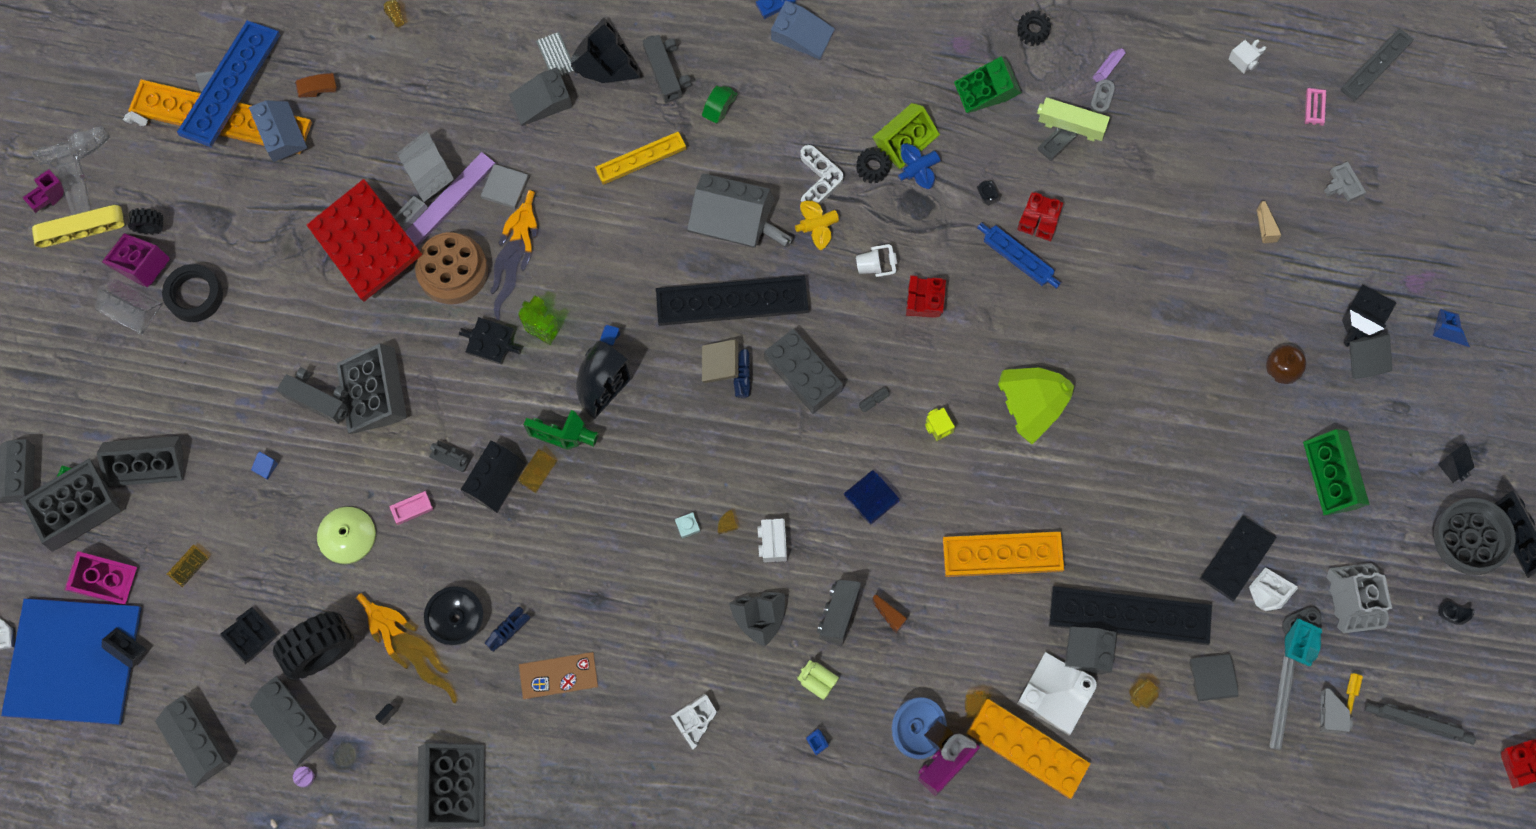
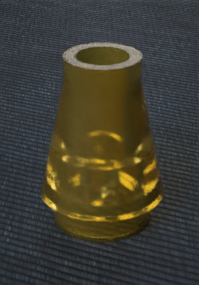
(393, 11)

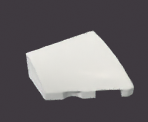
(694, 719)

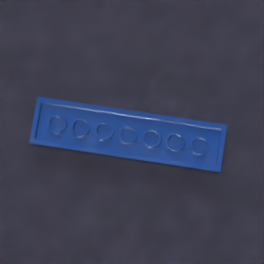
(228, 83)

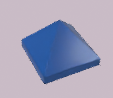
(817, 741)

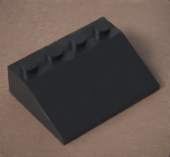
(1524, 531)

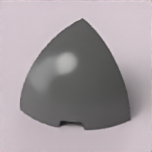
(759, 615)

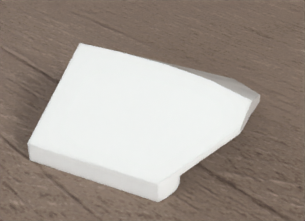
(1271, 590)

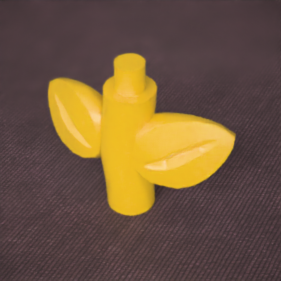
(817, 223)

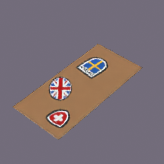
(558, 675)

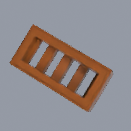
(890, 614)

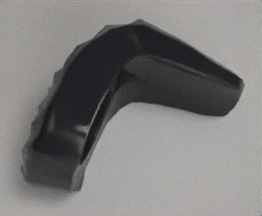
(988, 192)
(1454, 613)

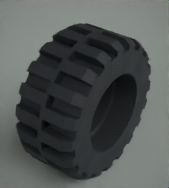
(313, 645)

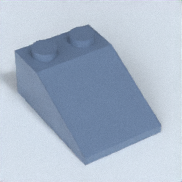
(801, 30)

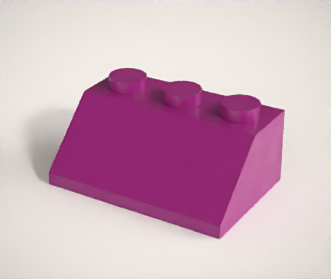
(943, 771)

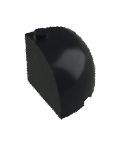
(601, 377)

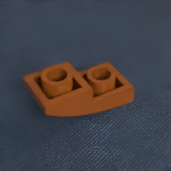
(315, 84)

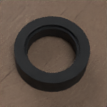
(179, 276)

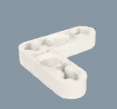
(826, 175)

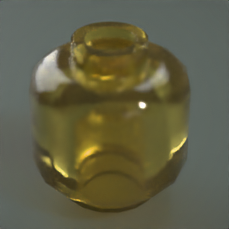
(1144, 693)

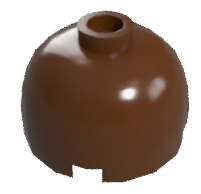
(1286, 364)

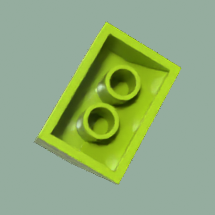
(909, 127)

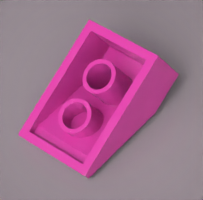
(100, 578)

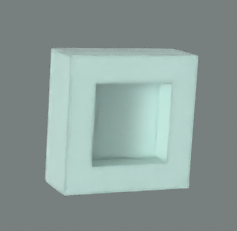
(687, 525)

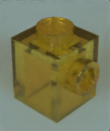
(974, 702)

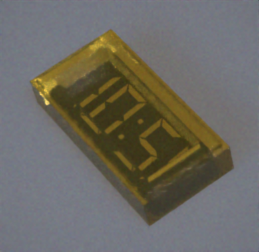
(187, 565)

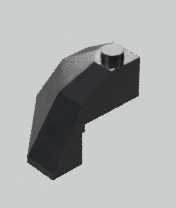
(603, 57)

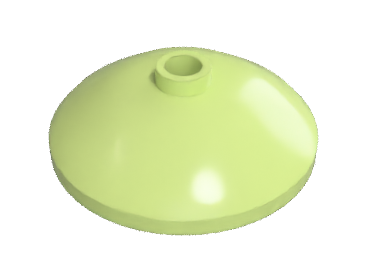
(356, 541)

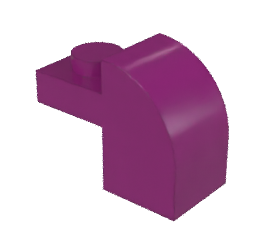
(48, 191)

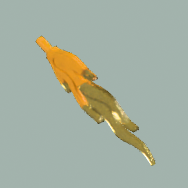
(397, 641)

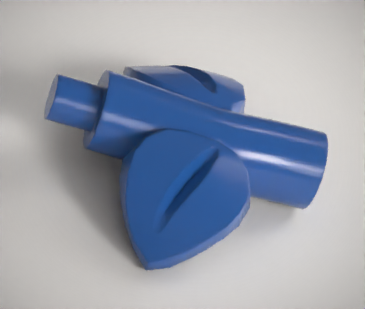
(918, 166)

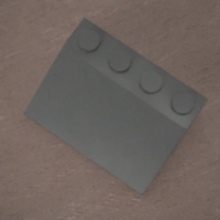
(729, 210)
(372, 389)
(70, 505)
(450, 786)

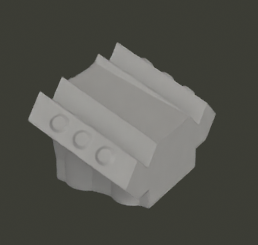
(425, 166)
(1359, 597)

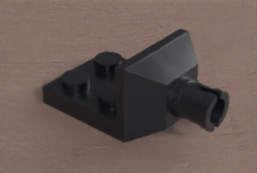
(1367, 314)

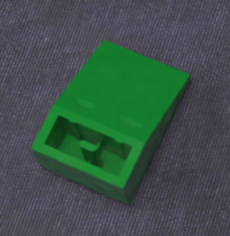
(987, 85)

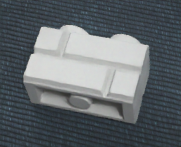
(773, 540)

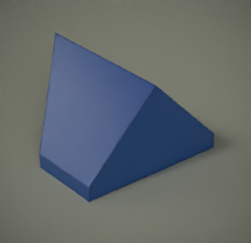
(1449, 328)

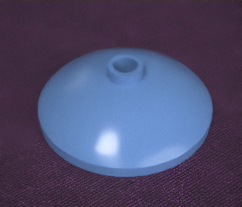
(923, 715)

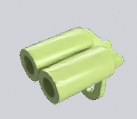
(817, 679)

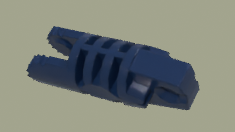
(742, 383)
(507, 629)

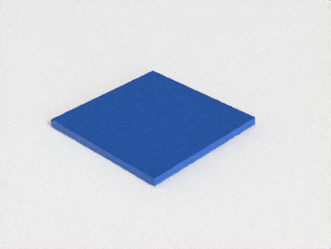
(61, 663)

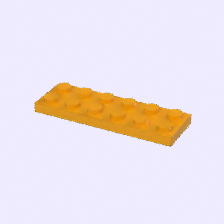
(1003, 554)
(1028, 748)

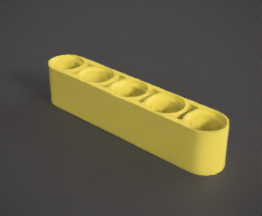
(78, 226)

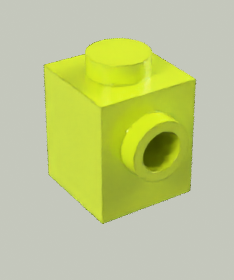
(939, 424)

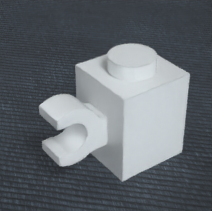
(1246, 56)

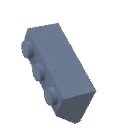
(278, 128)

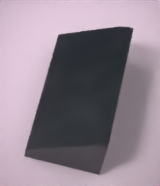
(123, 647)

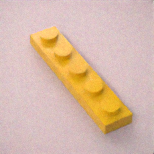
(640, 158)

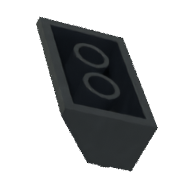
(493, 476)

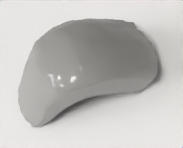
(955, 745)

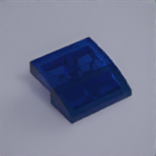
(871, 497)

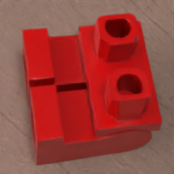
(1043, 208)
(925, 297)
(1520, 763)

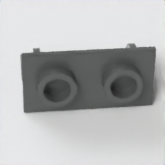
(449, 456)

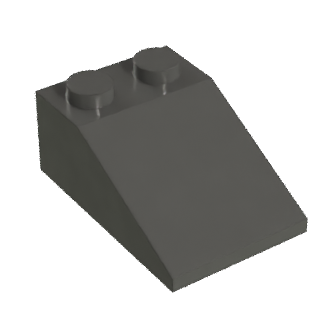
(540, 97)

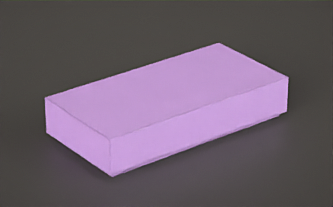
(1108, 65)

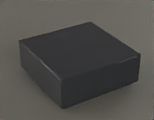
(386, 714)

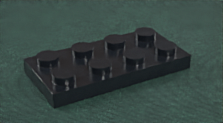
(1238, 558)

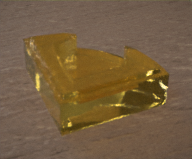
(727, 523)

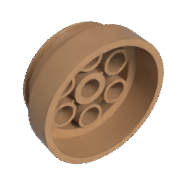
(460, 287)

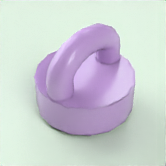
(303, 777)

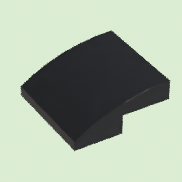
(248, 635)

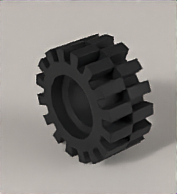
(1033, 18)
(871, 175)
(145, 221)

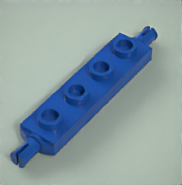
(1018, 255)

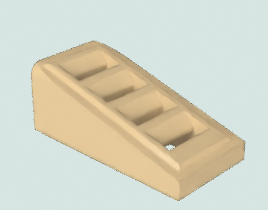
(1268, 227)

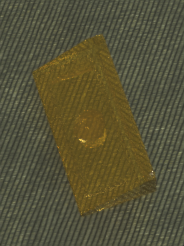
(536, 471)

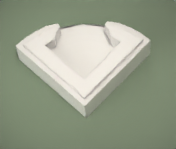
(133, 117)

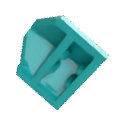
(1303, 642)

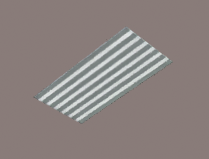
(555, 53)

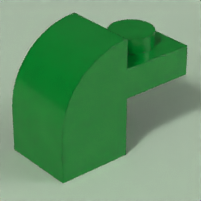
(718, 103)

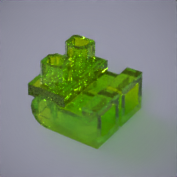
(535, 323)

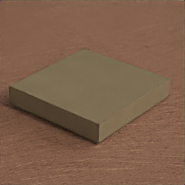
(720, 361)

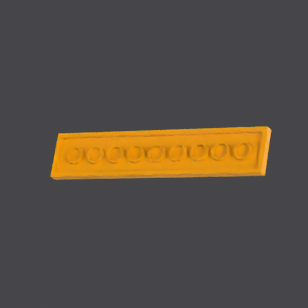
(174, 104)

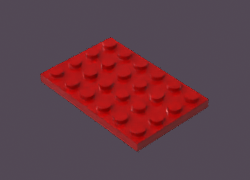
(364, 240)

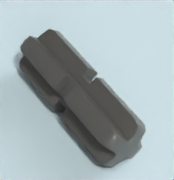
(876, 397)

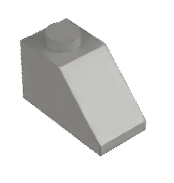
(1333, 714)

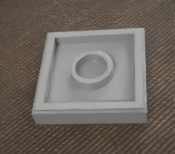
(504, 186)

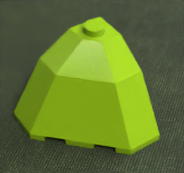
(1035, 398)

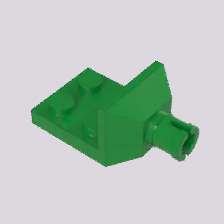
(571, 436)

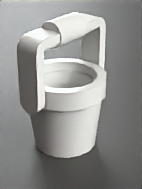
(870, 261)

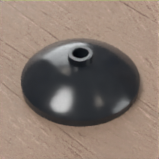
(444, 607)

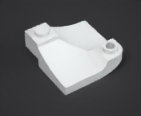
(1057, 693)

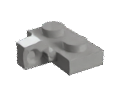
(1345, 183)

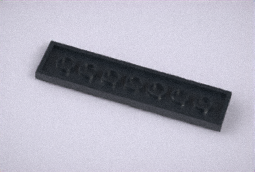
(732, 300)
(1131, 615)

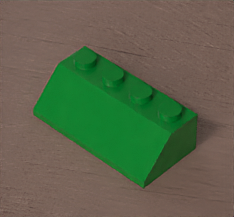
(1336, 472)

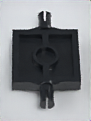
(490, 341)

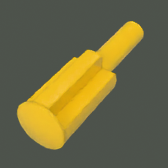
(1353, 689)

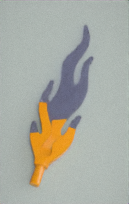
(510, 255)

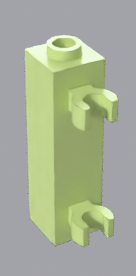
(1073, 119)

